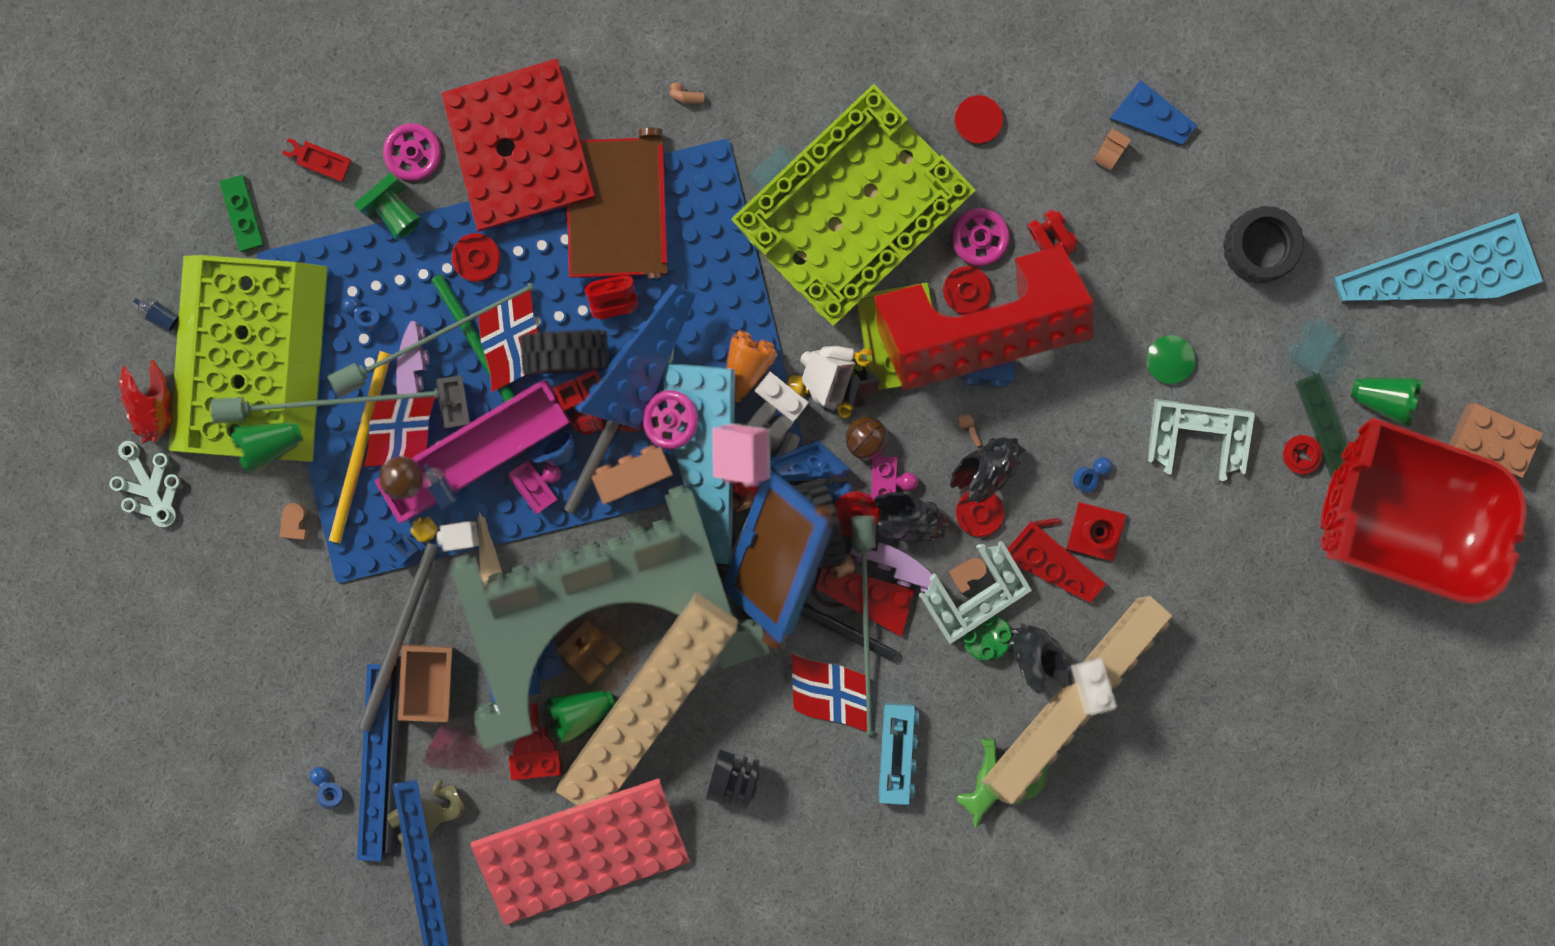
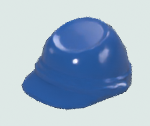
(555, 449)

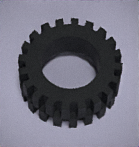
(564, 351)
(818, 495)

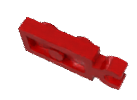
(320, 160)

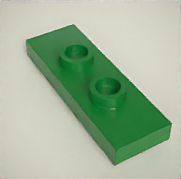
(241, 213)

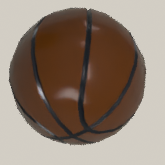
(866, 438)
(401, 478)

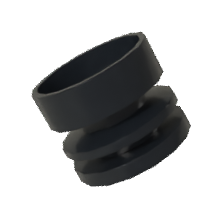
(733, 780)

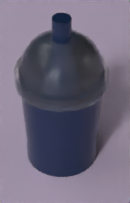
(156, 313)
(438, 486)

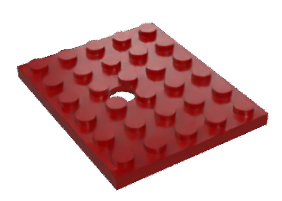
(548, 157)

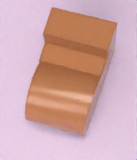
(1111, 149)
(292, 521)
(966, 571)

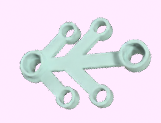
(148, 487)

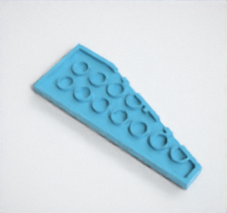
(1465, 266)
(713, 396)

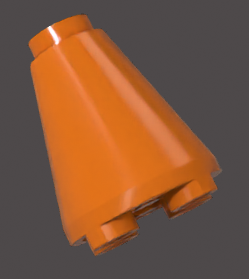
(749, 360)

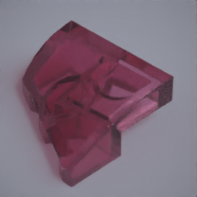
(442, 743)

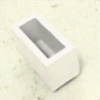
(781, 396)
(458, 536)
(1093, 686)

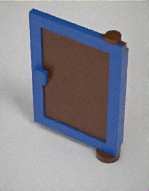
(777, 558)

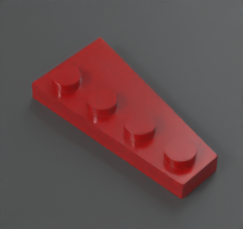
(1045, 557)
(886, 601)

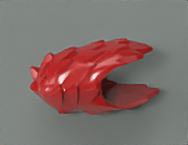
(149, 412)

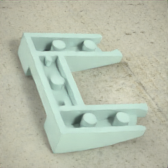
(1233, 423)
(958, 621)

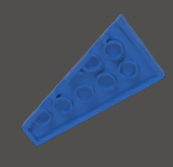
(640, 364)

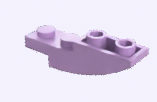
(411, 362)
(906, 568)

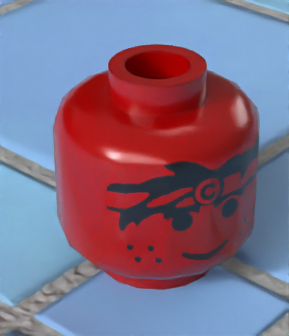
(587, 423)

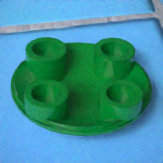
(1170, 359)
(988, 639)

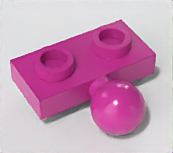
(885, 477)
(533, 486)

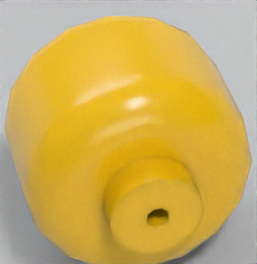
(796, 384)
(423, 529)

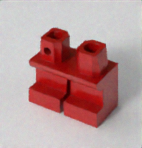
(576, 391)

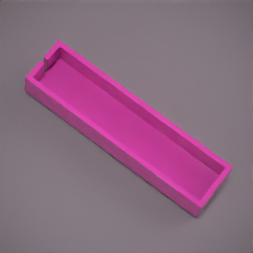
(487, 444)

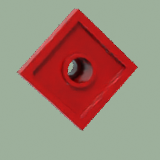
(1083, 536)

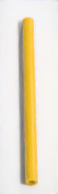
(358, 453)

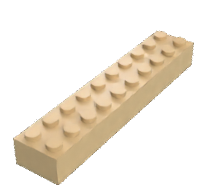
(648, 702)
(1065, 710)

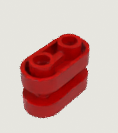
(1055, 222)
(612, 297)

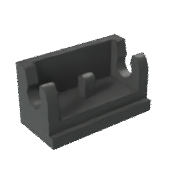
(452, 402)

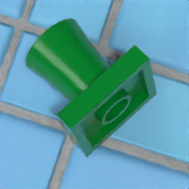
(385, 201)

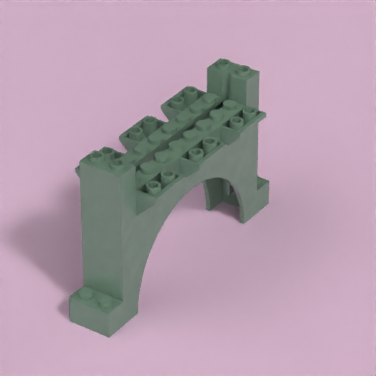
(523, 609)

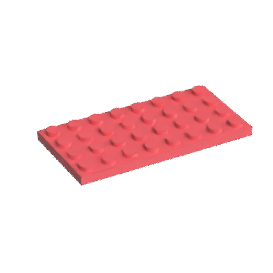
(580, 851)

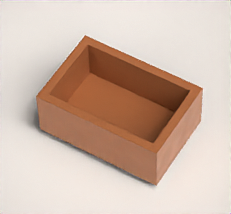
(1496, 438)
(632, 474)
(425, 683)

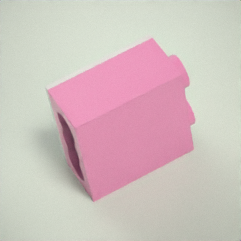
(741, 454)

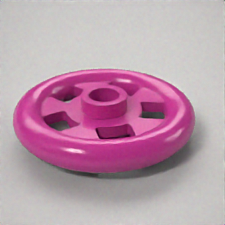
(394, 162)
(960, 231)
(689, 416)

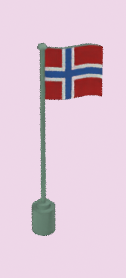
(500, 335)
(395, 428)
(831, 689)

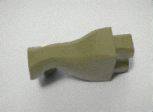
(434, 812)

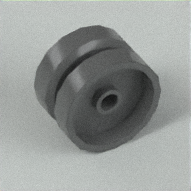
(777, 430)

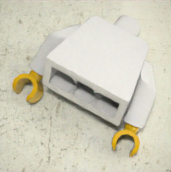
(829, 374)

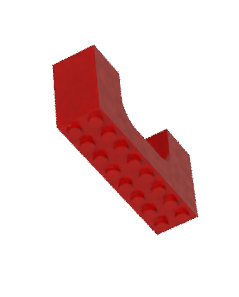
(934, 347)

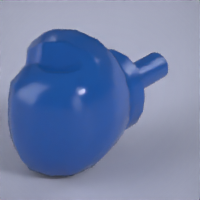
(837, 490)

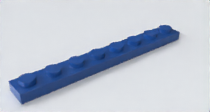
(374, 774)
(420, 863)

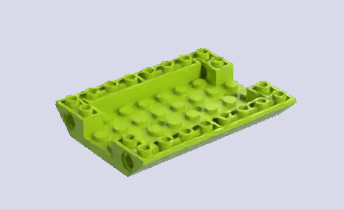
(829, 183)
(276, 358)

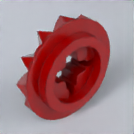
(1312, 451)

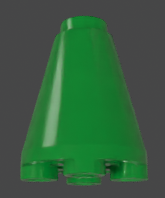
(1389, 396)
(265, 443)
(577, 712)

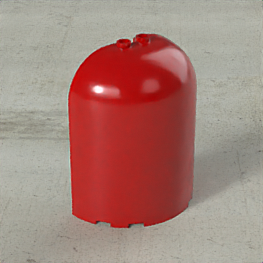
(1423, 514)

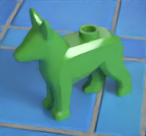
(982, 798)

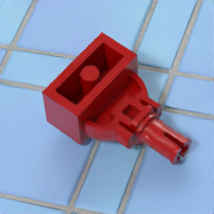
(535, 754)

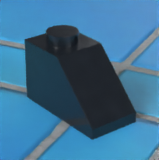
(862, 386)

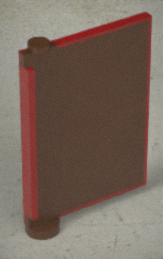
(626, 221)

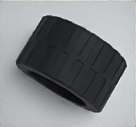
(1286, 226)

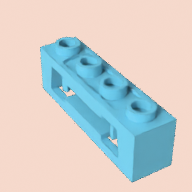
(898, 794)

